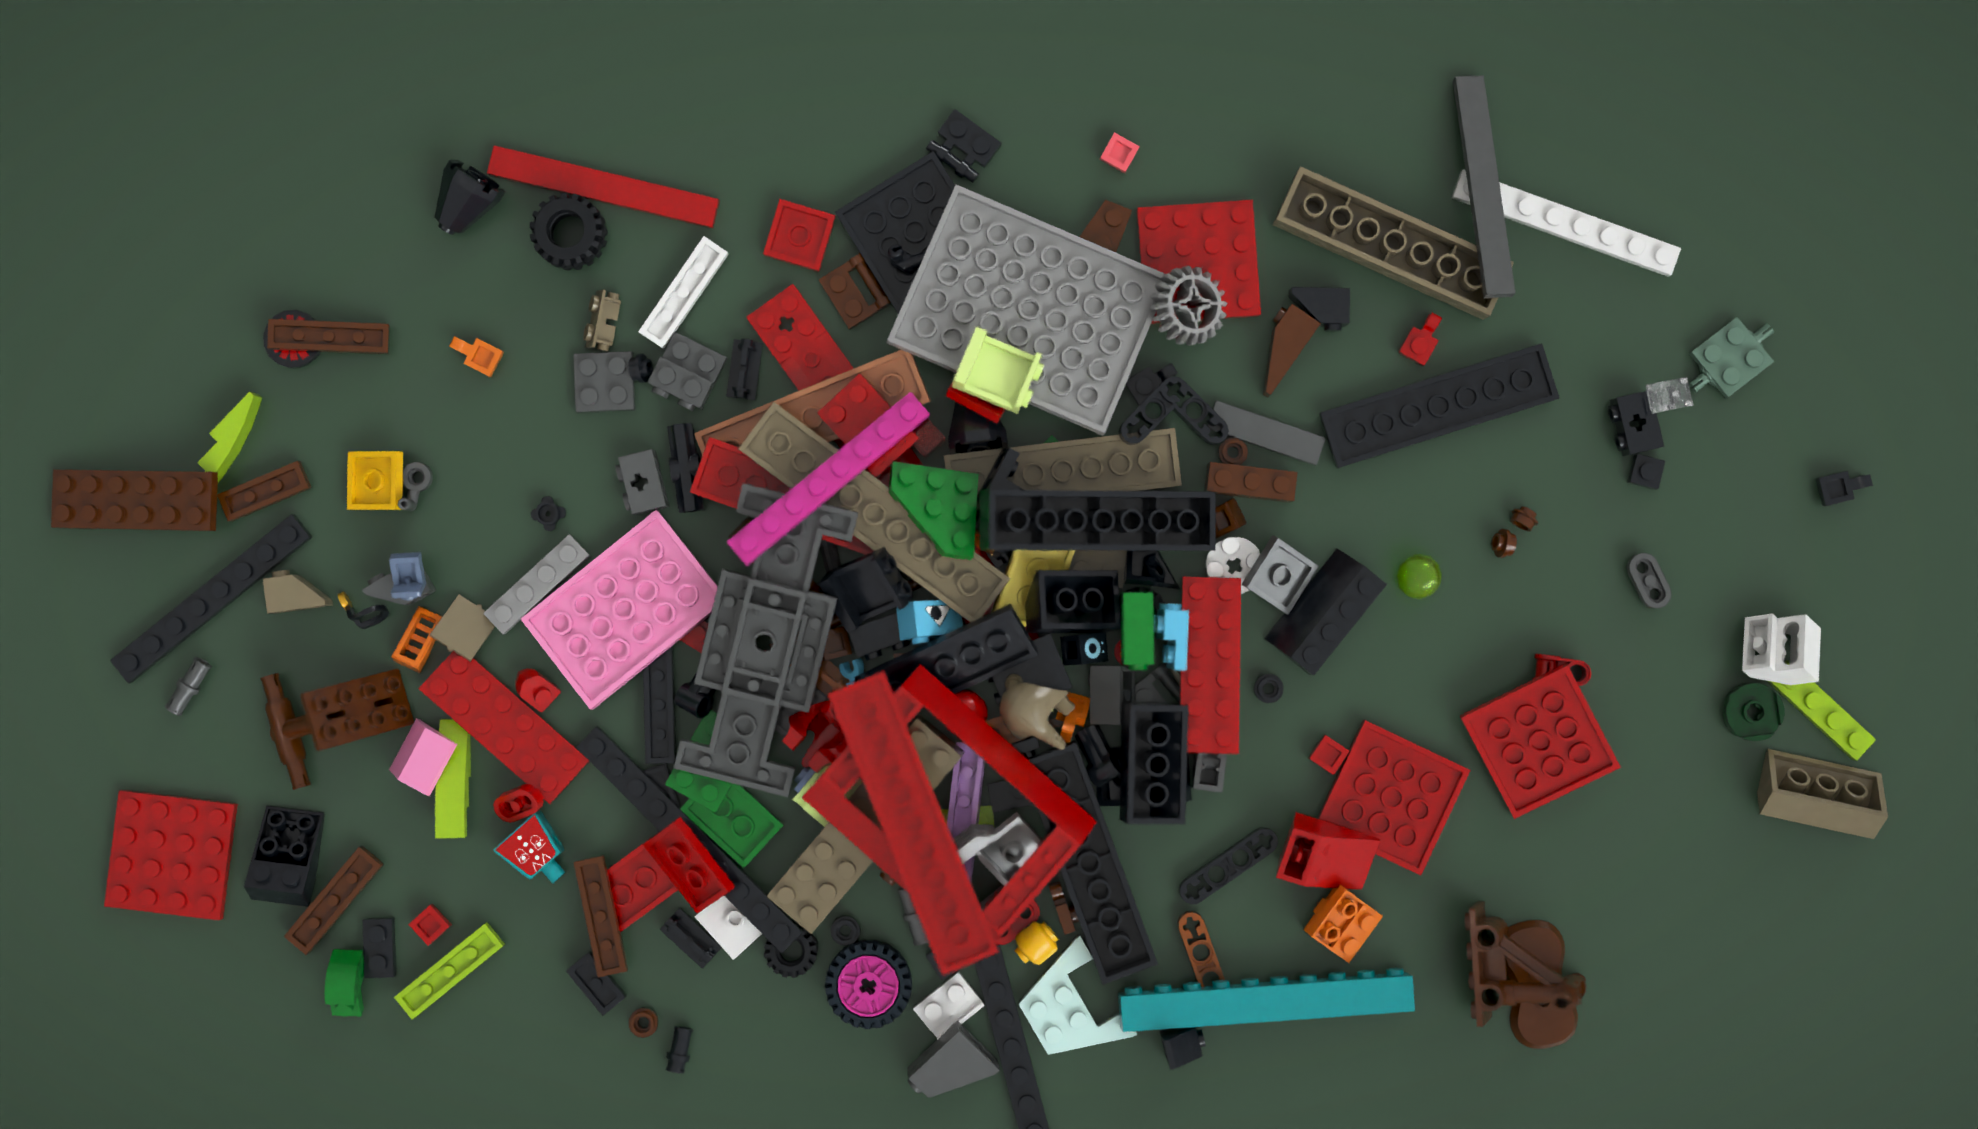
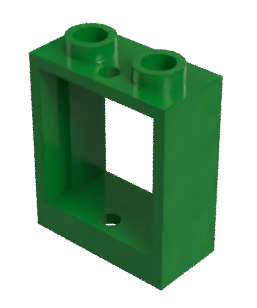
(1137, 630)

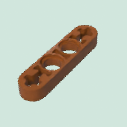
(1208, 964)

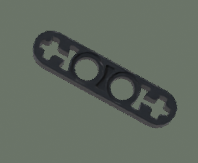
(1225, 861)

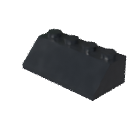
(1325, 611)
(1153, 763)

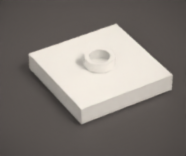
(728, 926)

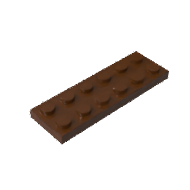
(134, 500)

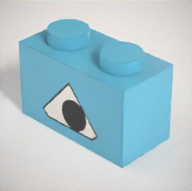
(926, 621)

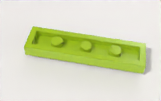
(1827, 717)
(449, 970)

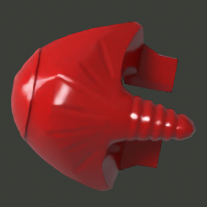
(828, 738)

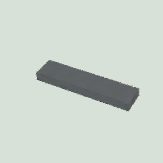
(1269, 433)

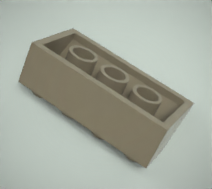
(1822, 794)

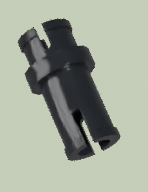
(679, 1050)

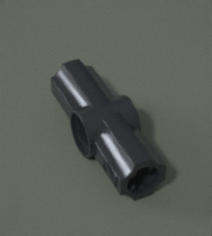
(684, 465)

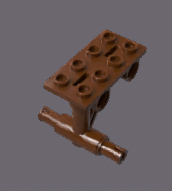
(334, 716)
(1490, 971)

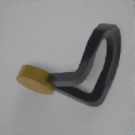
(347, 605)

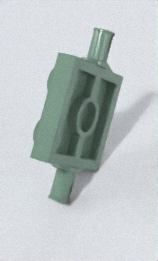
(1731, 357)

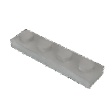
(536, 584)

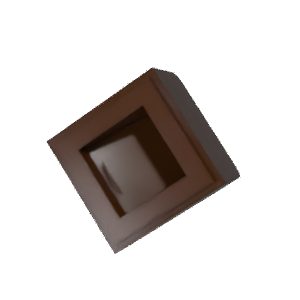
(1228, 518)

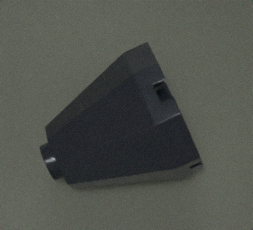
(464, 197)
(974, 432)

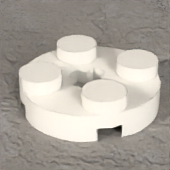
(1230, 550)

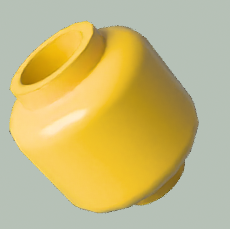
(1036, 943)

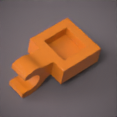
(480, 355)
(1076, 717)

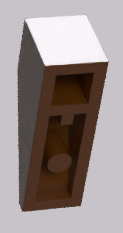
(1287, 341)

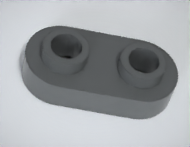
(1649, 579)

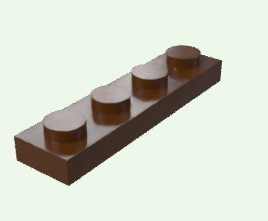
(328, 336)
(333, 900)
(600, 916)

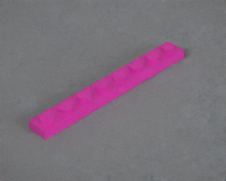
(828, 479)

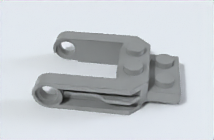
(999, 848)

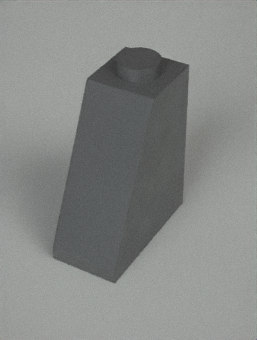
(951, 1063)

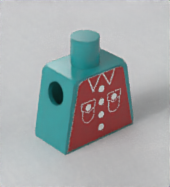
(533, 849)

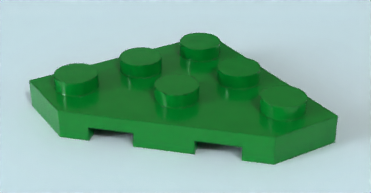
(939, 504)

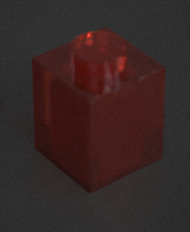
(929, 439)

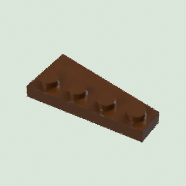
(1107, 225)

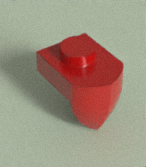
(536, 689)

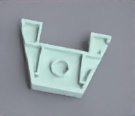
(1058, 1010)

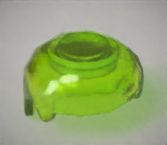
(1419, 576)

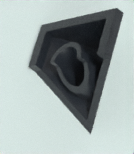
(1148, 569)

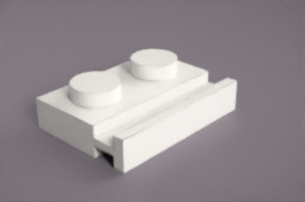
(947, 1004)

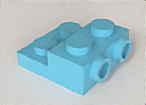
(1172, 625)

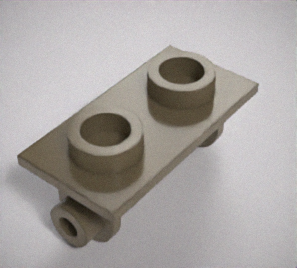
(598, 331)

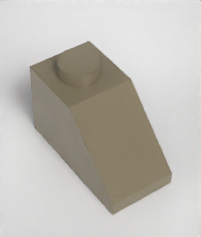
(292, 593)

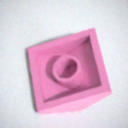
(422, 757)

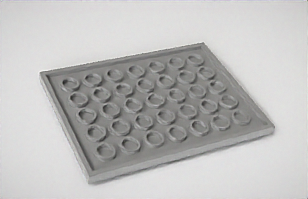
(1036, 294)

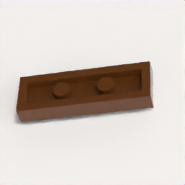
(264, 491)

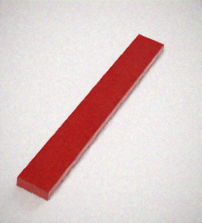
(603, 186)

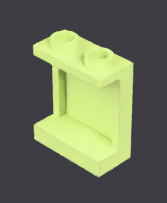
(997, 372)

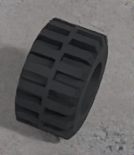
(551, 214)

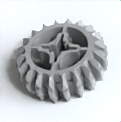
(1191, 284)

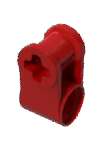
(1549, 662)

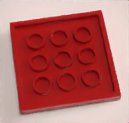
(1209, 237)
(1540, 741)
(1395, 795)
(170, 855)

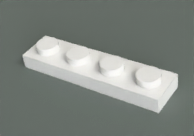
(683, 292)

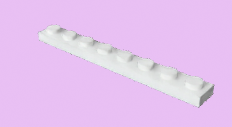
(1581, 228)

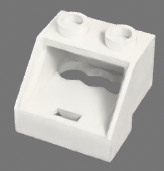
(1768, 638)

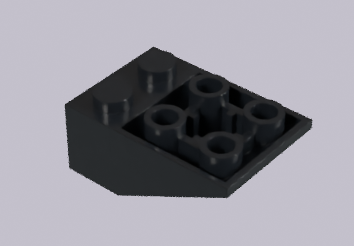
(285, 856)

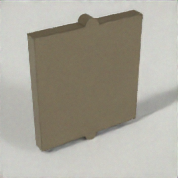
(463, 628)

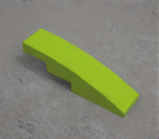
(231, 435)
(453, 784)

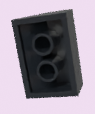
(1073, 602)

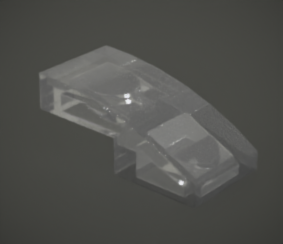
(1669, 395)

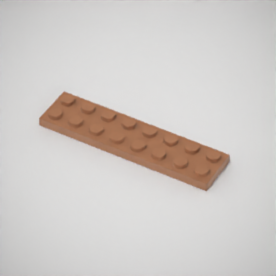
(890, 375)

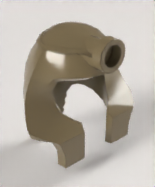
(1027, 709)

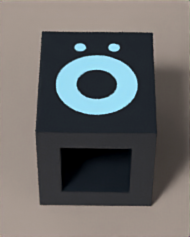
(1084, 648)

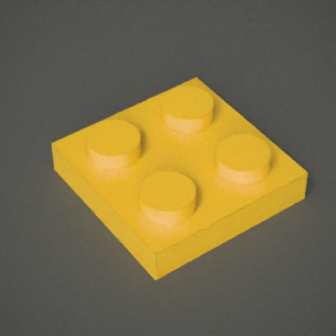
(374, 480)

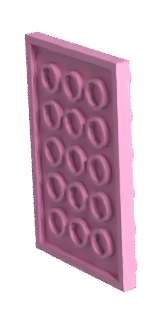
(623, 609)

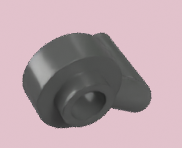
(414, 488)

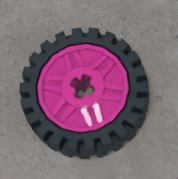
(862, 1006)

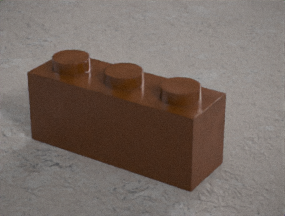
(1251, 482)

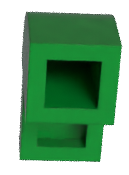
(344, 982)

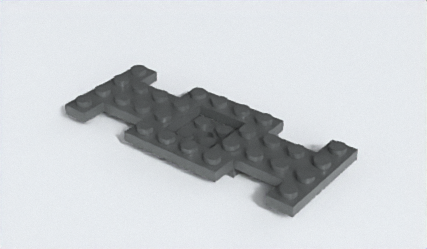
(756, 679)

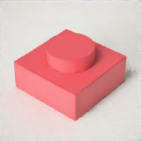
(1119, 153)

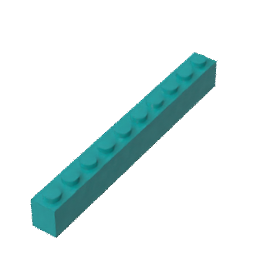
(1266, 1001)

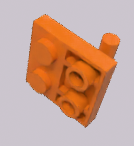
(1342, 923)

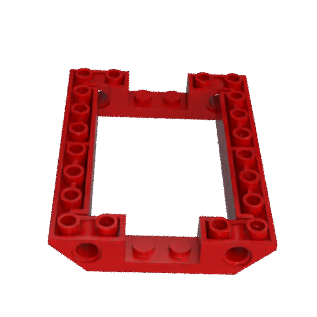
(1052, 851)

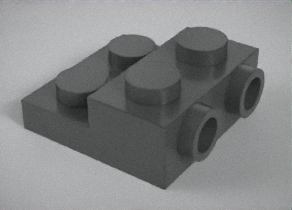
(687, 372)

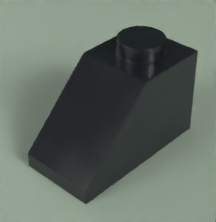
(1325, 305)
(1182, 1045)

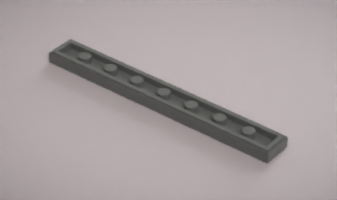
(1483, 187)

